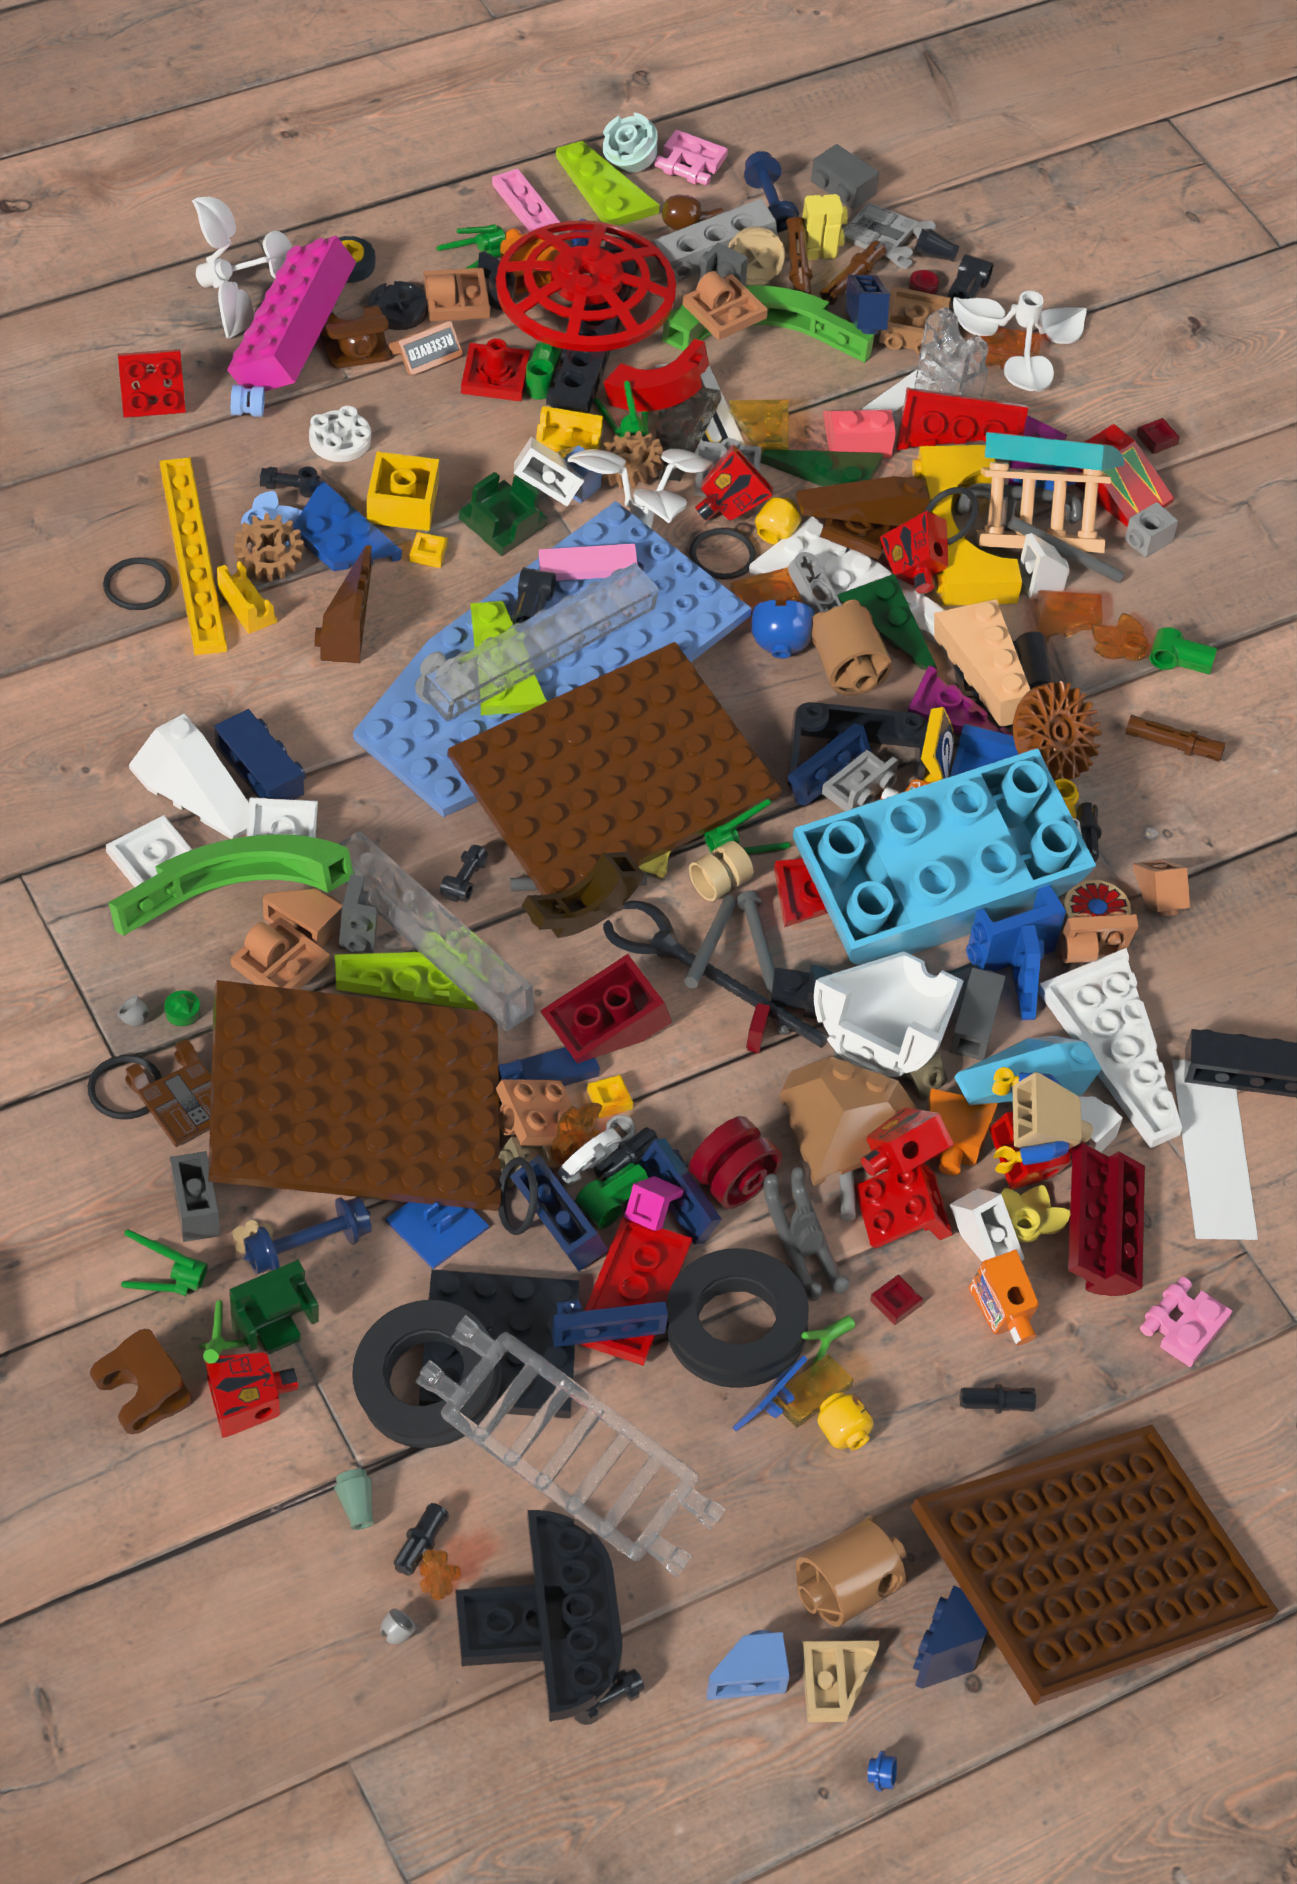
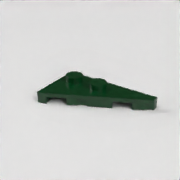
(824, 467)
(892, 617)

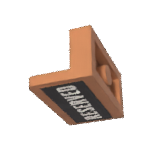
(427, 347)

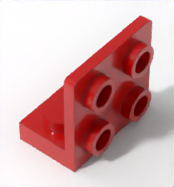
(901, 1204)

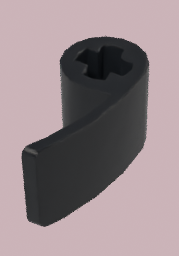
(490, 265)

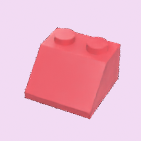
(860, 430)

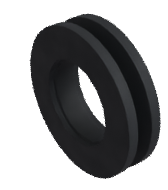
(737, 1272)
(380, 1351)

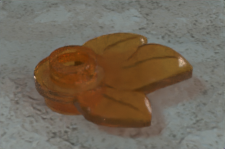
(1121, 641)
(574, 1131)

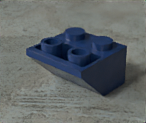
(952, 1641)

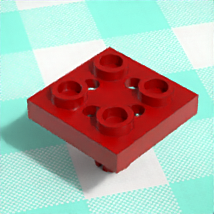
(495, 365)
(151, 381)

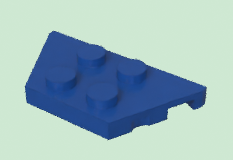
(339, 532)

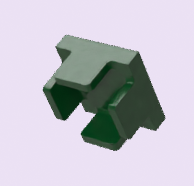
(503, 512)
(266, 1306)

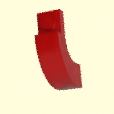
(661, 386)

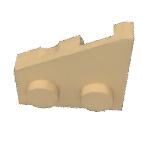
(835, 1677)

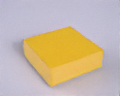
(428, 550)
(611, 1095)

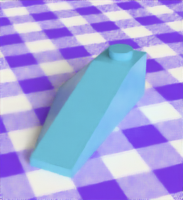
(1064, 1058)

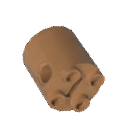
(850, 649)
(851, 1572)

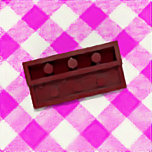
(1106, 1221)

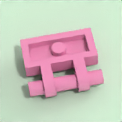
(693, 151)
(1194, 1329)

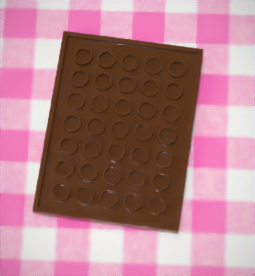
(613, 769)
(354, 1096)
(1093, 1562)

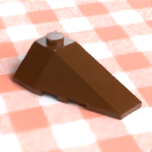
(874, 501)
(345, 617)

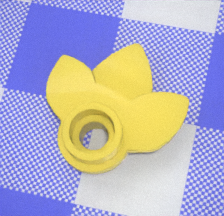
(1035, 1212)

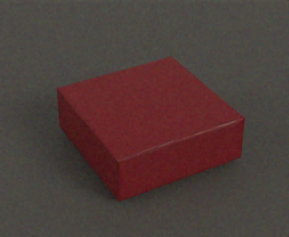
(1158, 435)
(757, 1027)
(896, 1299)

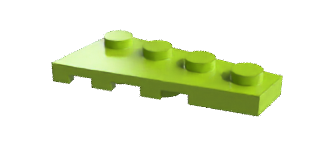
(604, 187)
(488, 621)
(400, 977)

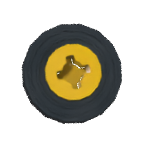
(363, 254)

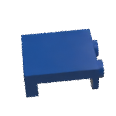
(980, 748)
(994, 943)

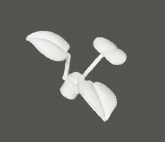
(217, 226)
(1061, 326)
(646, 501)

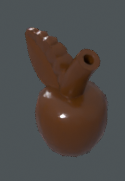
(685, 211)

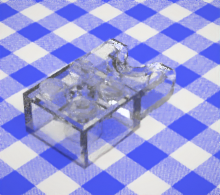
(949, 361)

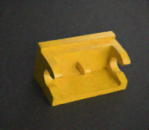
(567, 429)
(244, 599)

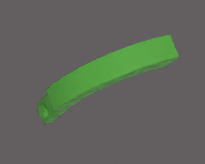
(787, 310)
(231, 862)

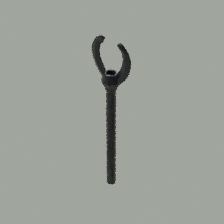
(666, 944)

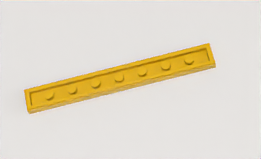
(193, 556)

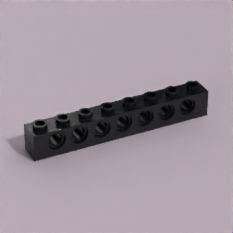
(582, 371)

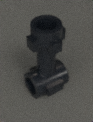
(306, 479)
(459, 887)
(628, 1685)

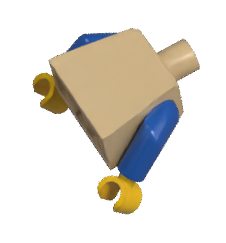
(1044, 1118)

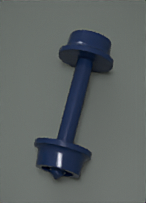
(762, 172)
(351, 1219)

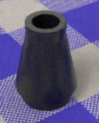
(935, 246)

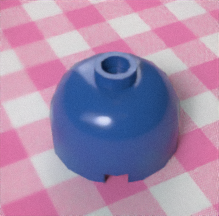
(782, 628)

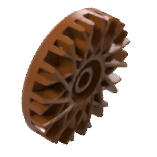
(1059, 726)

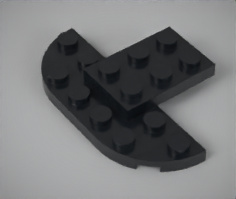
(561, 1619)

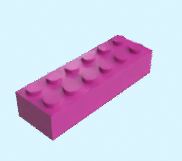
(292, 314)

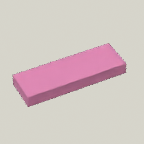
(523, 200)
(586, 561)

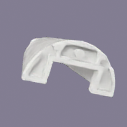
(886, 1012)

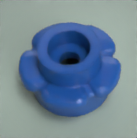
(883, 1771)

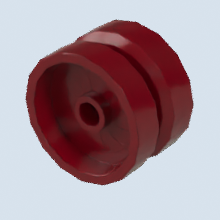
(735, 1162)

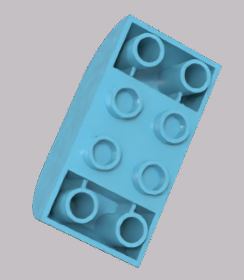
(930, 857)

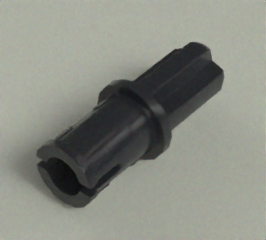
(1089, 827)
(626, 1154)
(998, 1398)
(420, 1539)

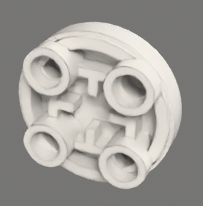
(340, 435)

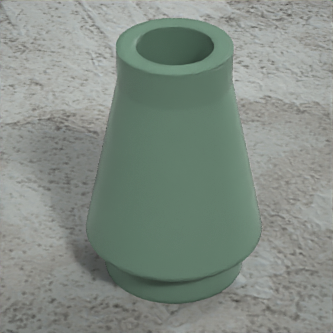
(355, 1495)

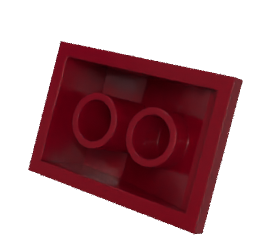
(607, 1012)

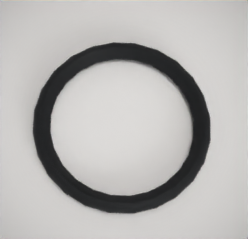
(974, 512)
(715, 531)
(106, 583)
(111, 1061)
(533, 1196)

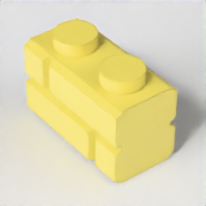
(824, 225)

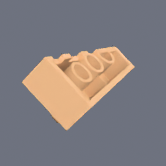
(985, 654)

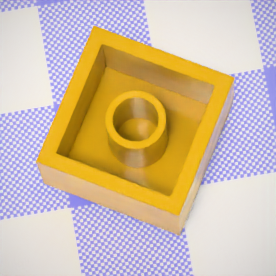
(403, 491)

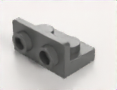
(724, 262)
(357, 918)

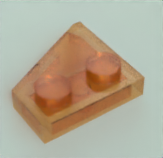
(1007, 344)
(767, 586)
(1067, 612)

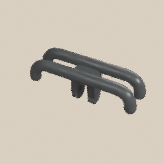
(1014, 493)
(803, 1235)

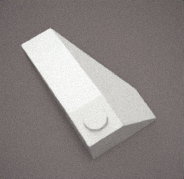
(188, 772)

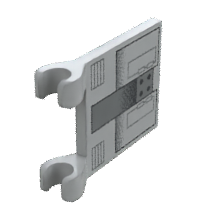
(888, 228)

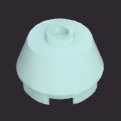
(630, 142)

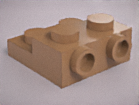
(908, 317)

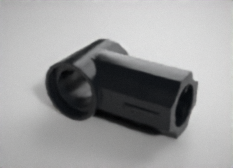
(971, 276)
(534, 591)

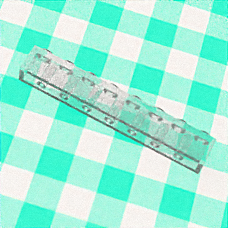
(539, 641)
(441, 935)

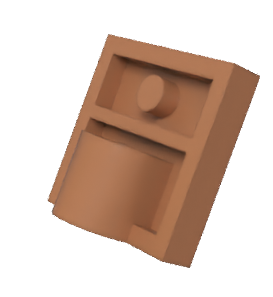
(456, 294)
(724, 305)
(1090, 937)
(279, 956)
(532, 1109)

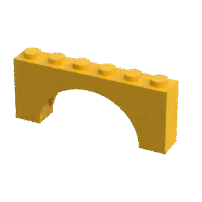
(971, 573)

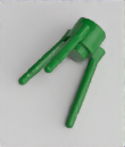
(487, 240)
(630, 422)
(727, 832)
(186, 1270)

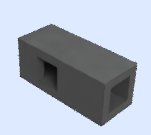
(977, 1014)

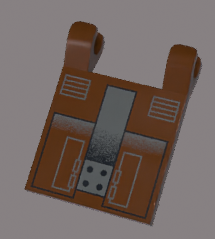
(180, 1099)

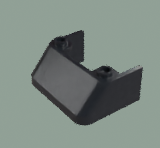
(880, 727)

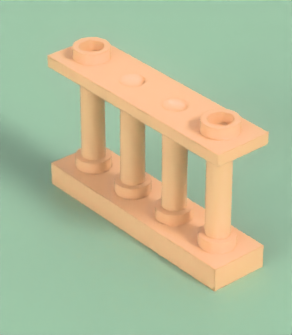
(1085, 540)

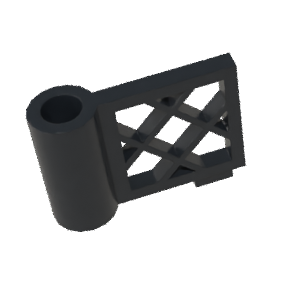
(1034, 659)

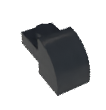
(797, 988)

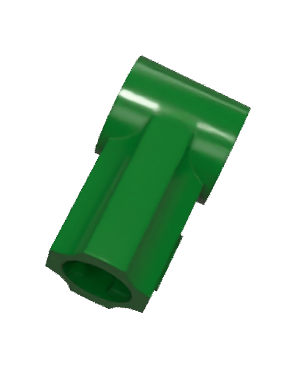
(541, 370)
(1173, 650)
(606, 1200)

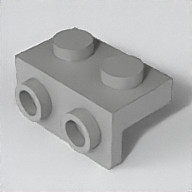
(861, 781)

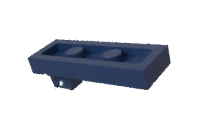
(838, 753)
(550, 1066)
(692, 1209)
(578, 1326)

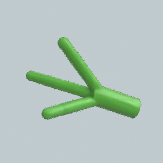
(829, 1334)
(217, 1343)

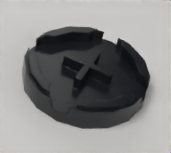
(401, 304)

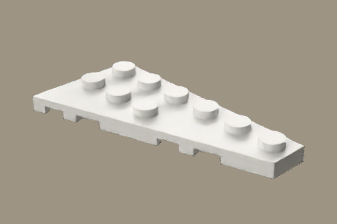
(844, 569)
(1104, 1009)

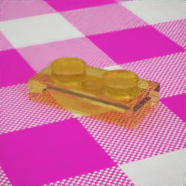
(813, 1389)

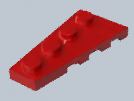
(950, 418)
(797, 892)

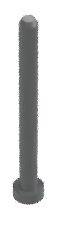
(749, 902)

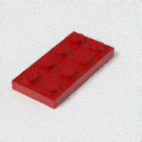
(637, 1272)

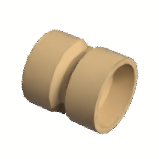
(717, 871)

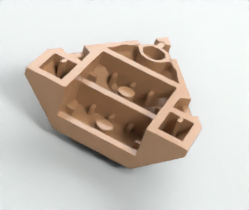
(835, 1110)

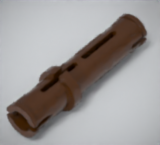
(796, 231)
(860, 264)
(1180, 739)

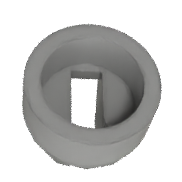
(133, 1011)
(625, 1124)
(397, 1627)

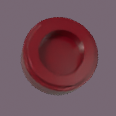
(924, 281)

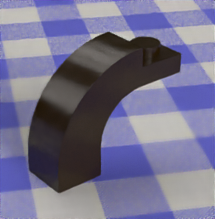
(591, 900)

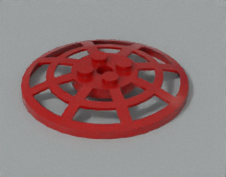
(581, 289)

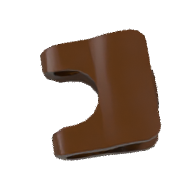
(356, 340)
(150, 1367)

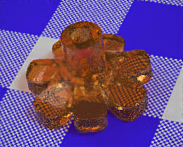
(438, 1574)

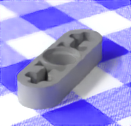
(810, 576)

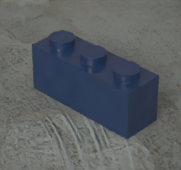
(867, 303)
(259, 757)
(561, 1215)

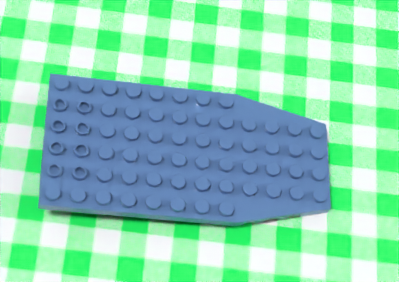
(689, 610)

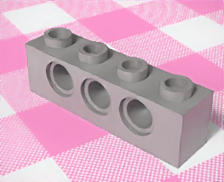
(688, 245)

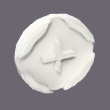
(589, 1156)

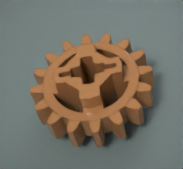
(641, 457)
(268, 547)

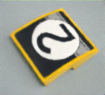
(938, 746)

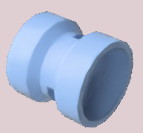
(240, 400)

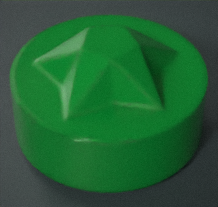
(182, 1008)

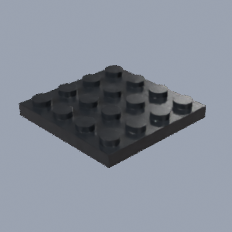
(503, 1305)

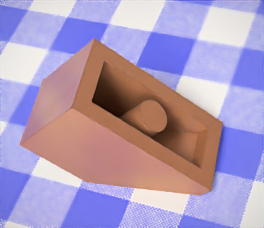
(1163, 886)
(307, 911)

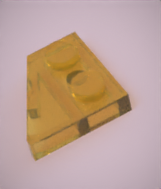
(763, 422)

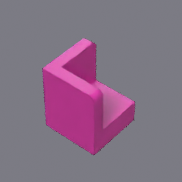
(650, 1202)

